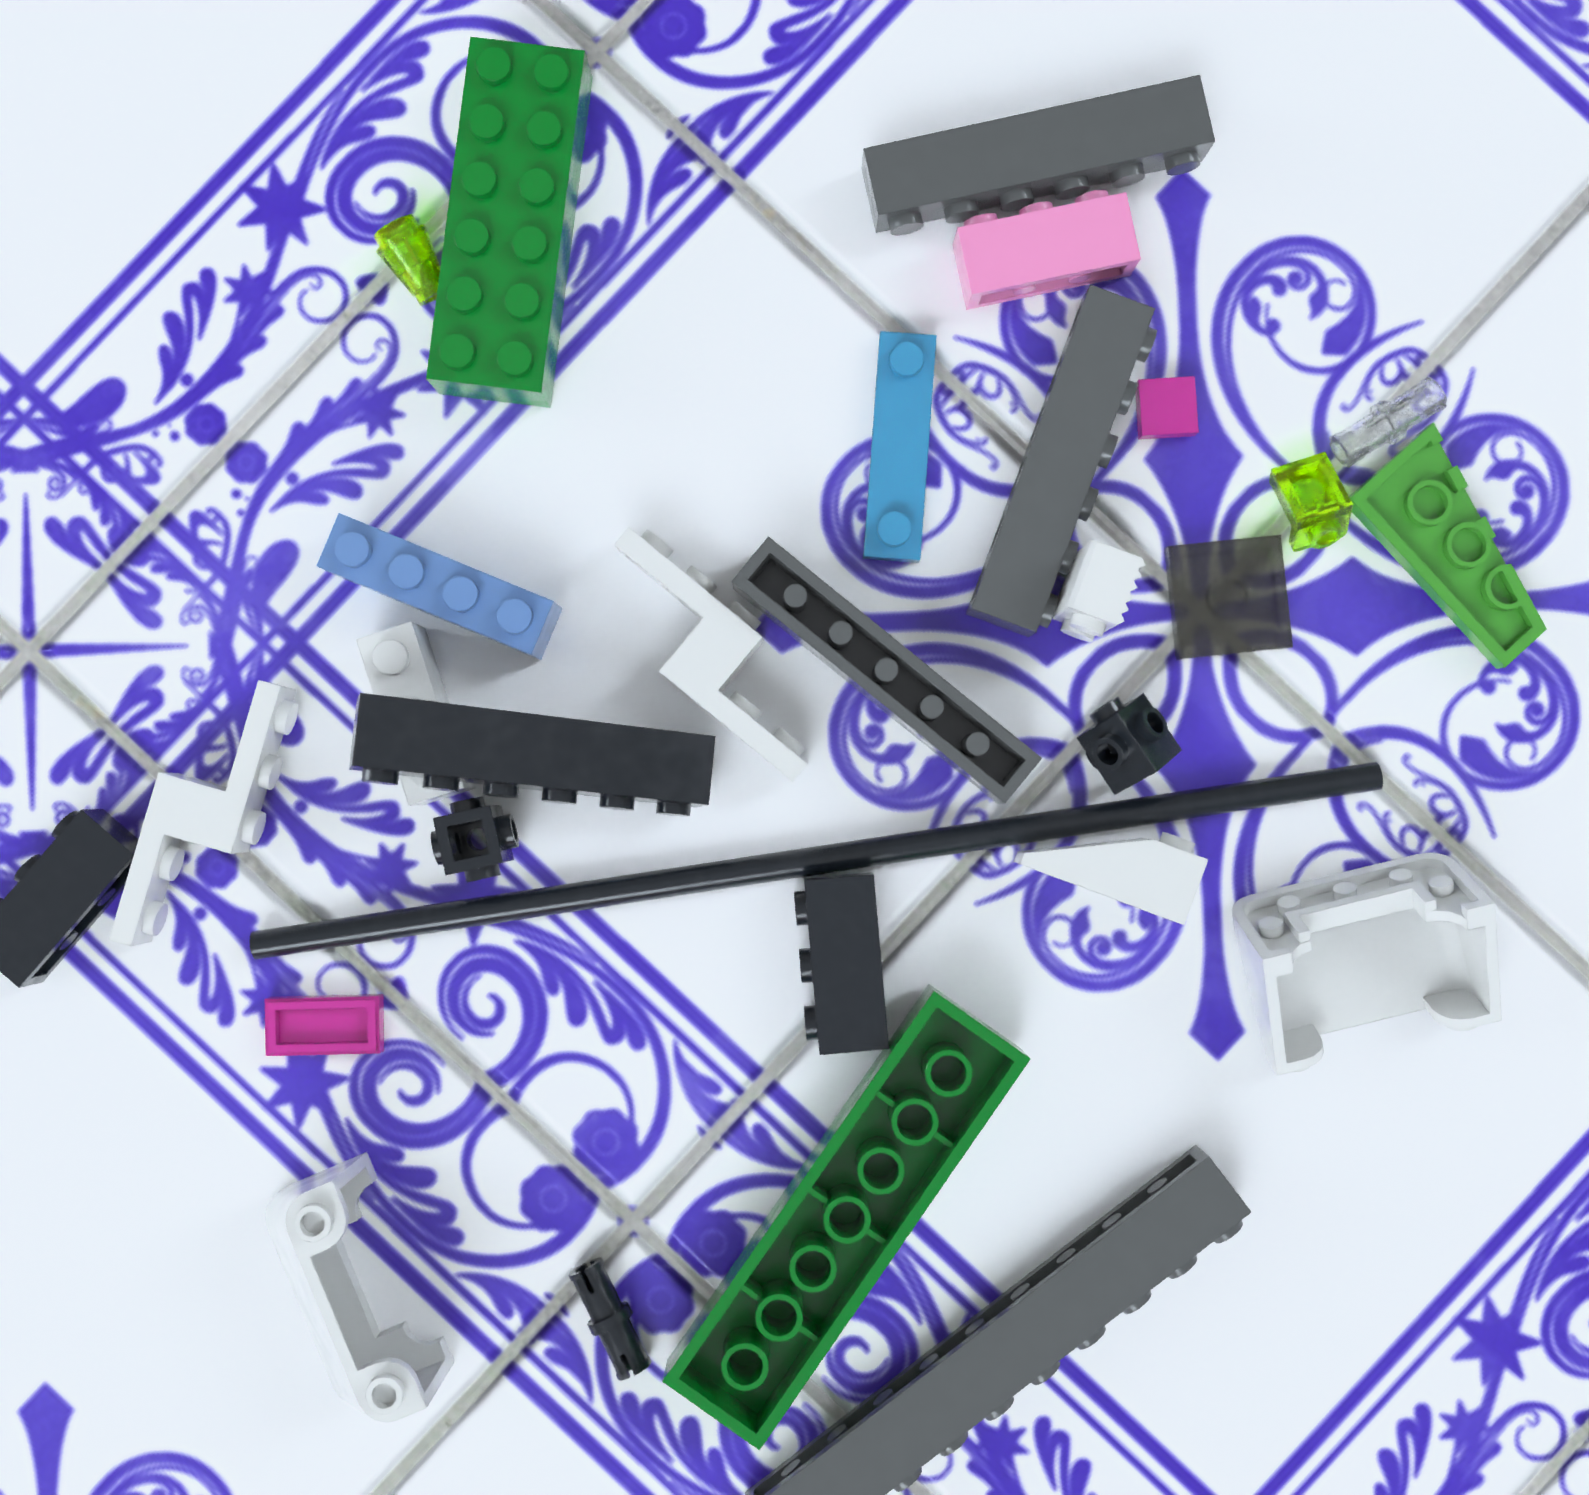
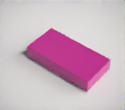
(324, 1025)

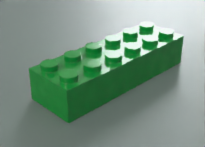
(510, 222)

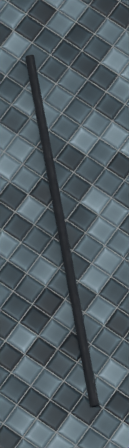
(815, 860)

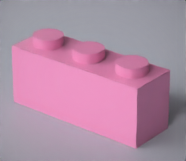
(1045, 249)

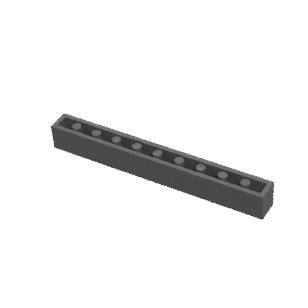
(1019, 1336)

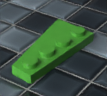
(1435, 533)

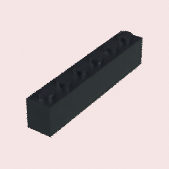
(530, 752)

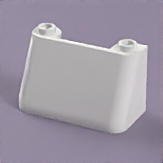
(1366, 952)
(372, 1370)

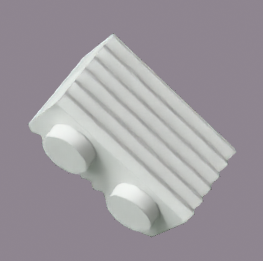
(1097, 590)

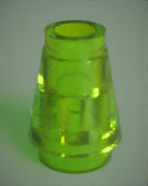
(410, 256)

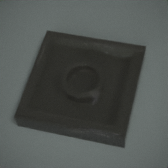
(1228, 597)

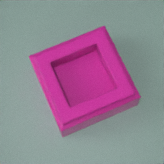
(1166, 408)

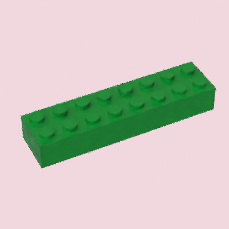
(844, 1216)

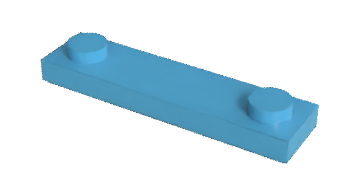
(899, 447)

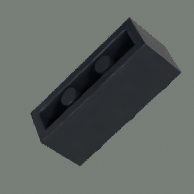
(62, 893)
(842, 963)

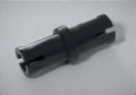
(610, 1318)

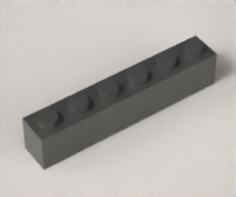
(1037, 155)
(1061, 462)
(885, 671)

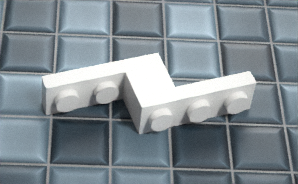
(712, 651)
(204, 815)

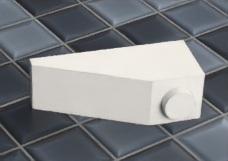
(1137, 872)

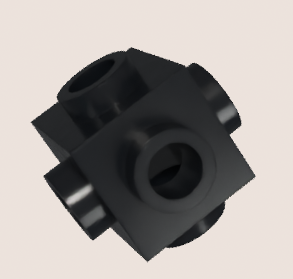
(1128, 742)
(453, 843)

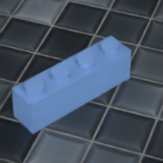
(439, 586)

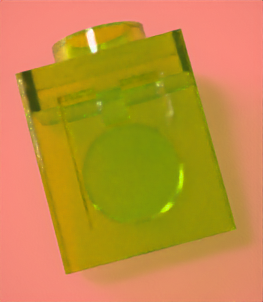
(1312, 501)

